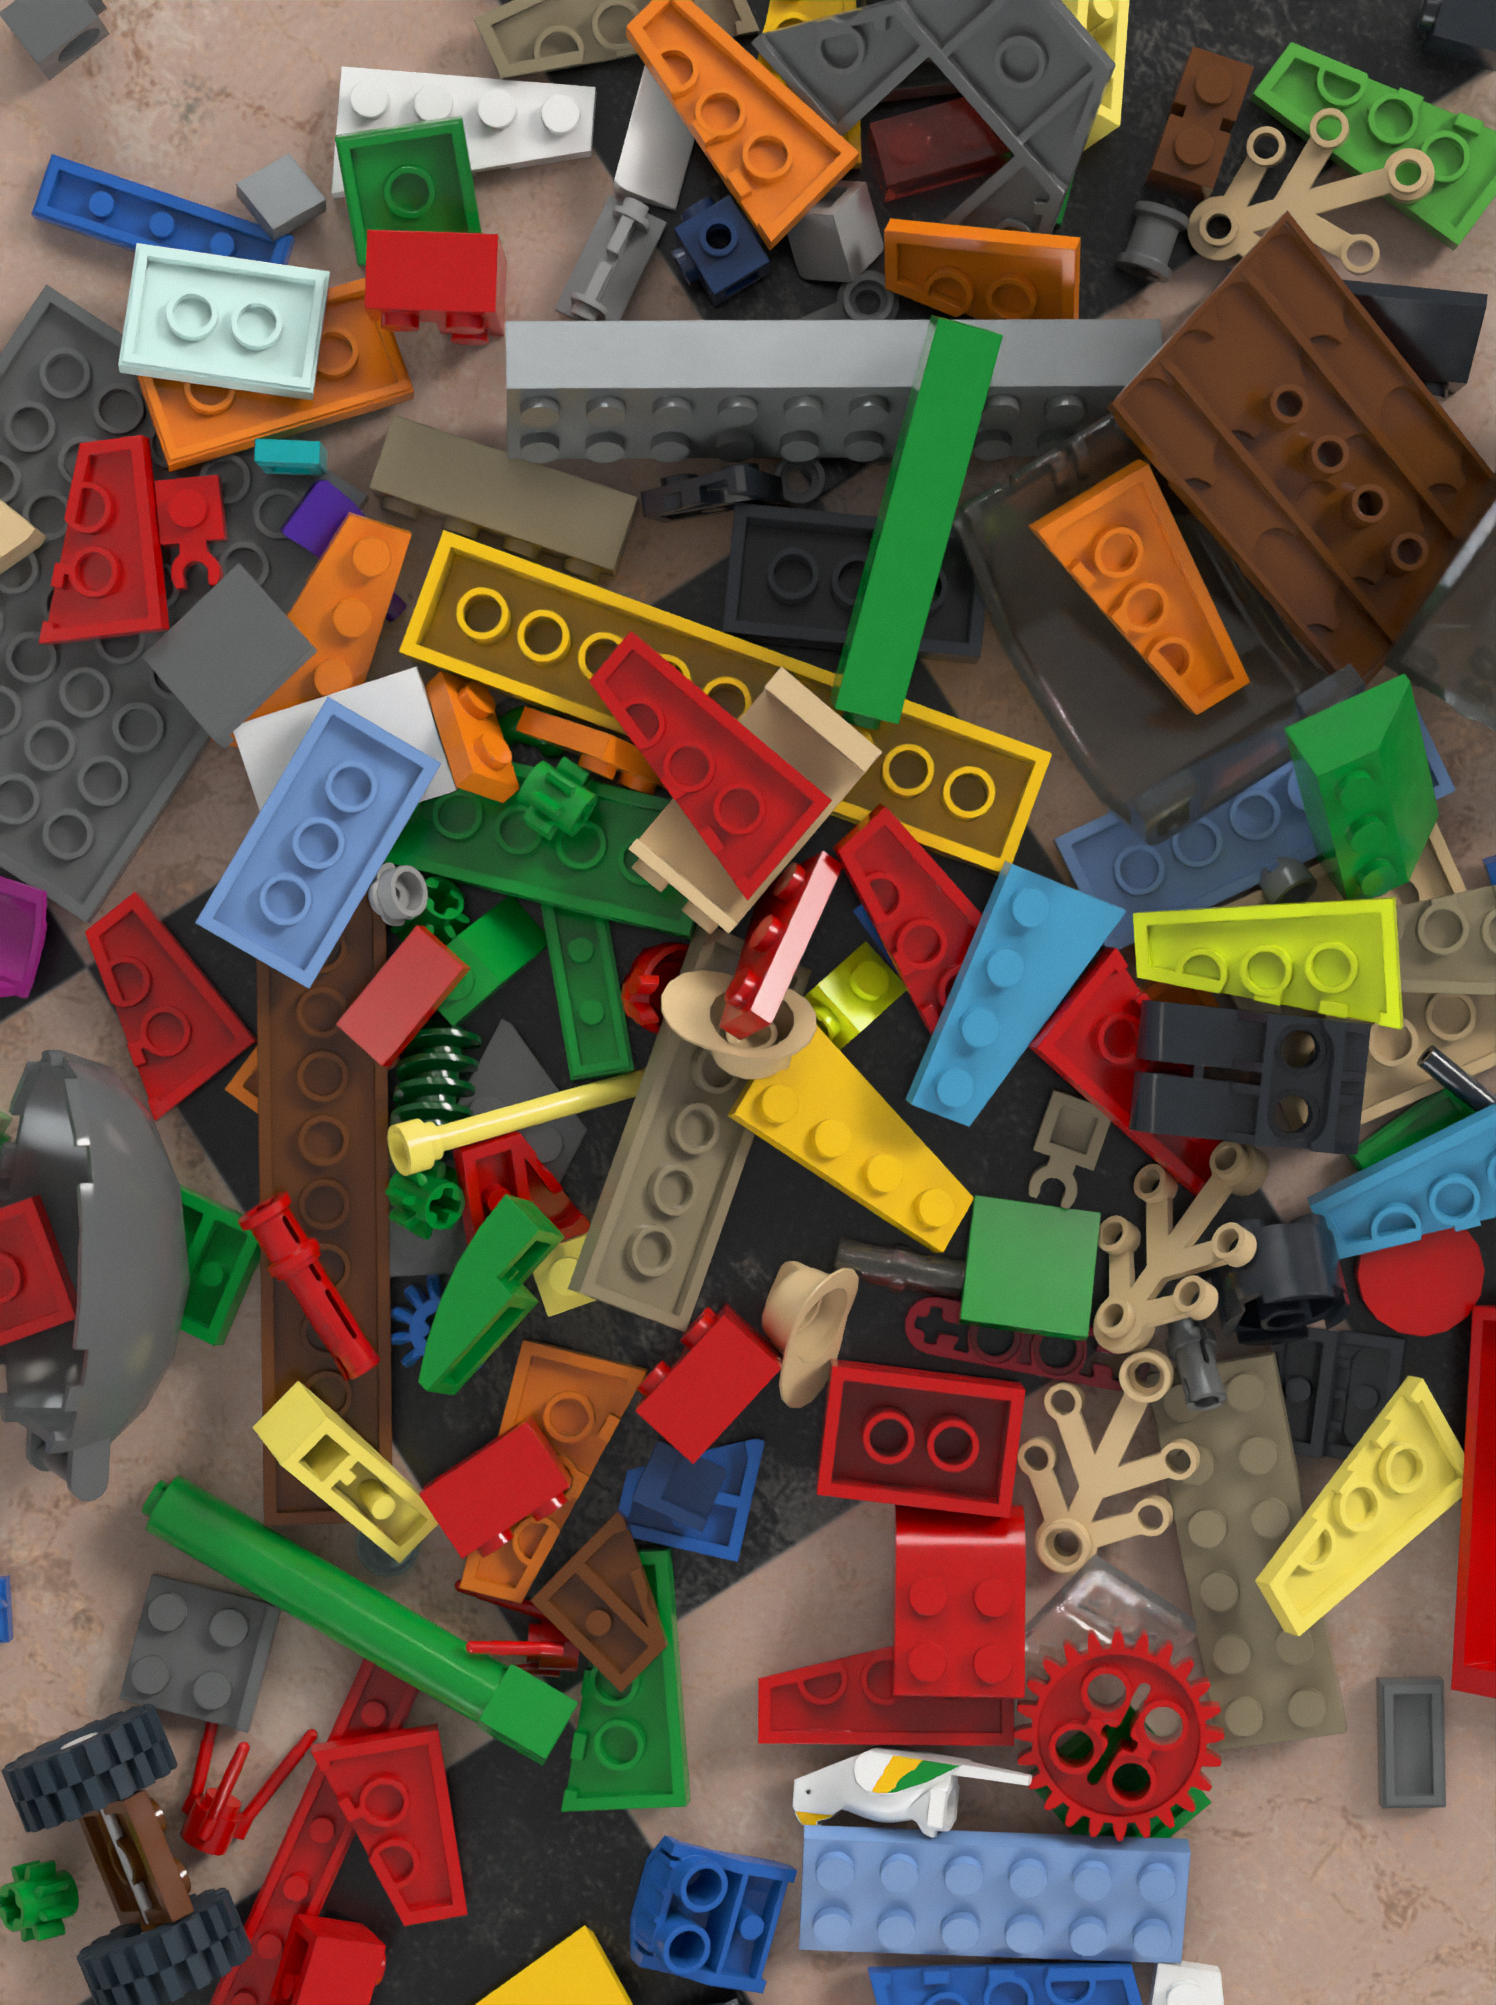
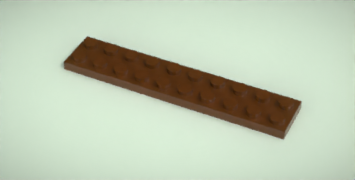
(328, 1149)

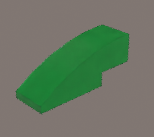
(486, 1293)

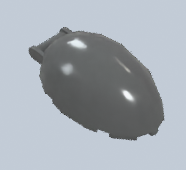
(124, 1243)

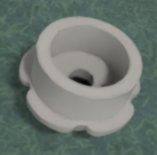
(397, 893)

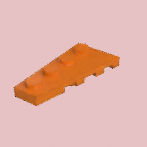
(1140, 574)
(342, 611)

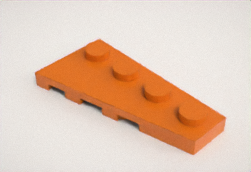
(747, 122)
(577, 1407)

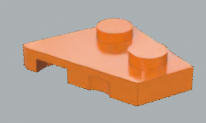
(597, 750)

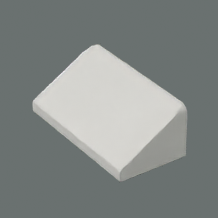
(653, 149)

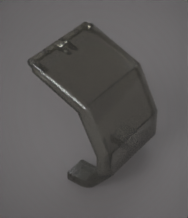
(1105, 705)

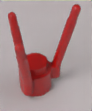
(545, 1646)
(215, 1815)

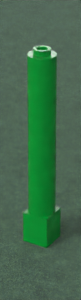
(359, 1617)

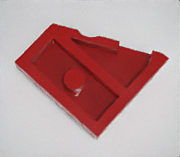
(511, 1167)

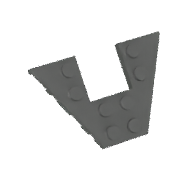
(1015, 61)

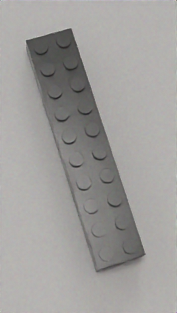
(794, 386)

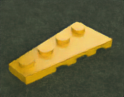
(855, 1141)

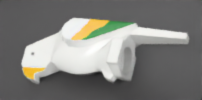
(893, 1787)

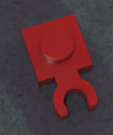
(191, 518)

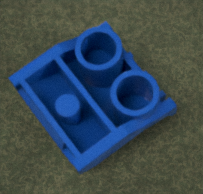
(707, 1914)

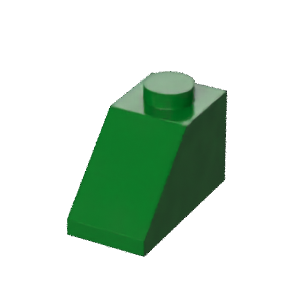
(495, 951)

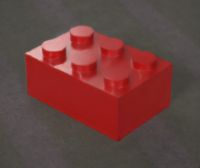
(920, 1438)

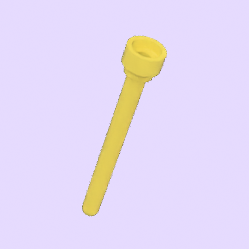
(419, 1144)

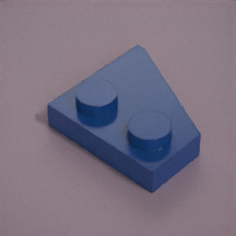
(728, 1515)

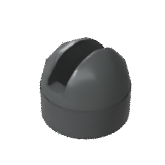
(1288, 882)

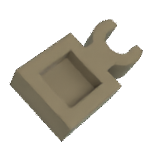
(1071, 1136)

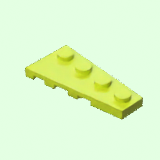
(1297, 955)

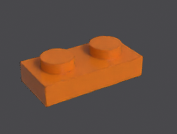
(472, 737)

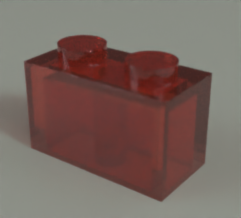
(933, 148)

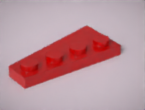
(719, 773)
(912, 906)
(1095, 1048)

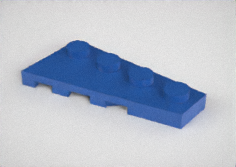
(1007, 1984)

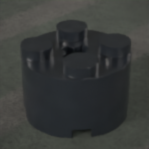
(1285, 1284)

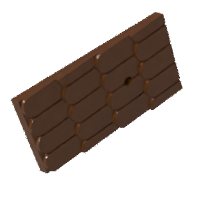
(1273, 426)

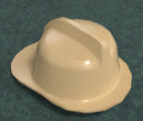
(695, 1009)
(807, 1324)

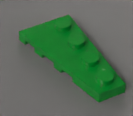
(634, 1740)

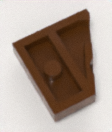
(607, 1604)

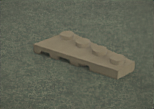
(566, 34)

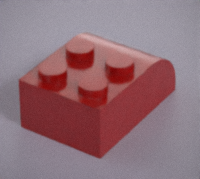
(958, 1604)

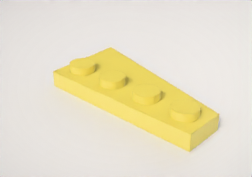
(1371, 1508)

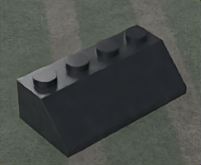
(1428, 327)

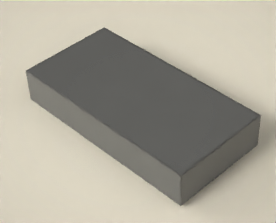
(1411, 1742)

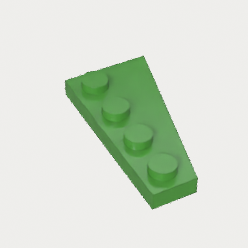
(1382, 124)

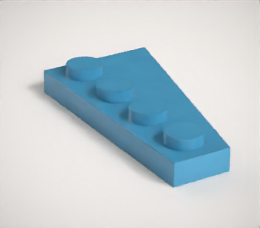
(1013, 977)

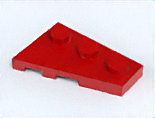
(111, 550)
(776, 943)
(167, 1007)

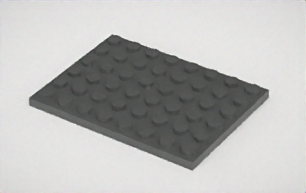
(88, 725)

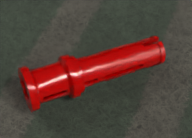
(295, 1260)

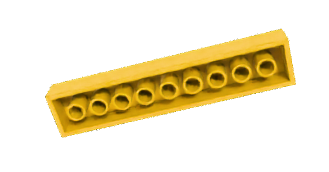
(549, 633)

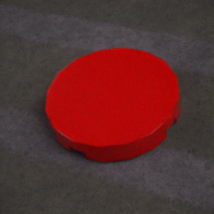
(1422, 1283)

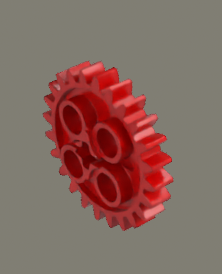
(1170, 1760)

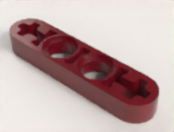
(1020, 1356)

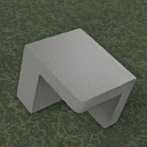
(837, 235)

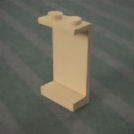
(808, 739)

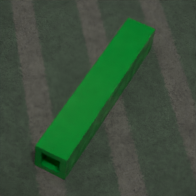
(914, 521)

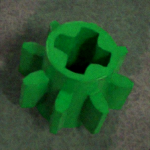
(557, 798)
(442, 912)
(426, 1200)
(38, 1900)

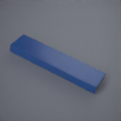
(133, 213)

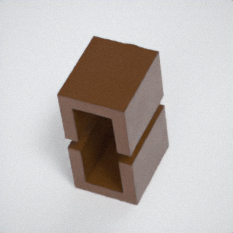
(1195, 144)

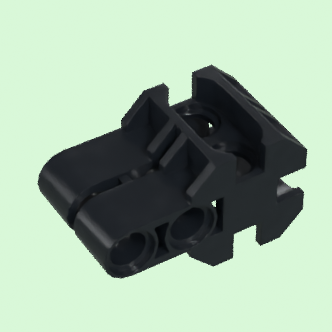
(1242, 1109)

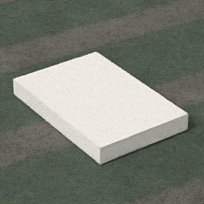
(392, 702)

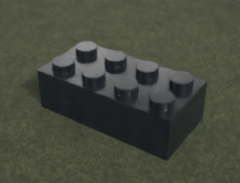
(800, 576)

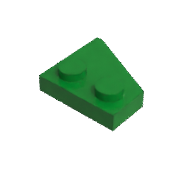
(219, 1266)

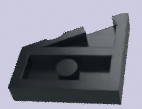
(711, 494)

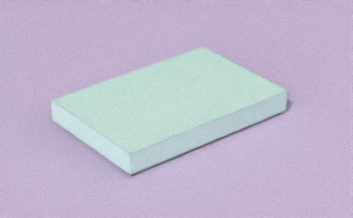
(224, 321)

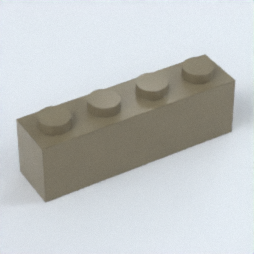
(506, 498)

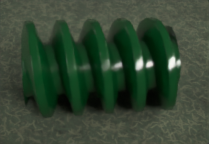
(432, 1076)

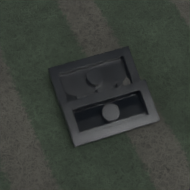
(1337, 1386)

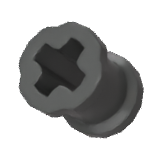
(1152, 241)

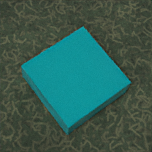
(291, 457)

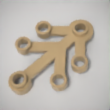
(1302, 200)
(1131, 1311)
(1100, 1471)

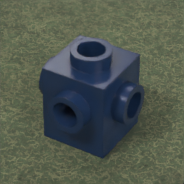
(719, 270)

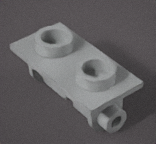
(611, 262)

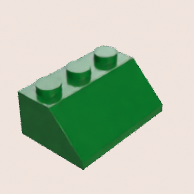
(1366, 788)

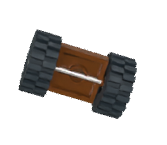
(165, 1936)

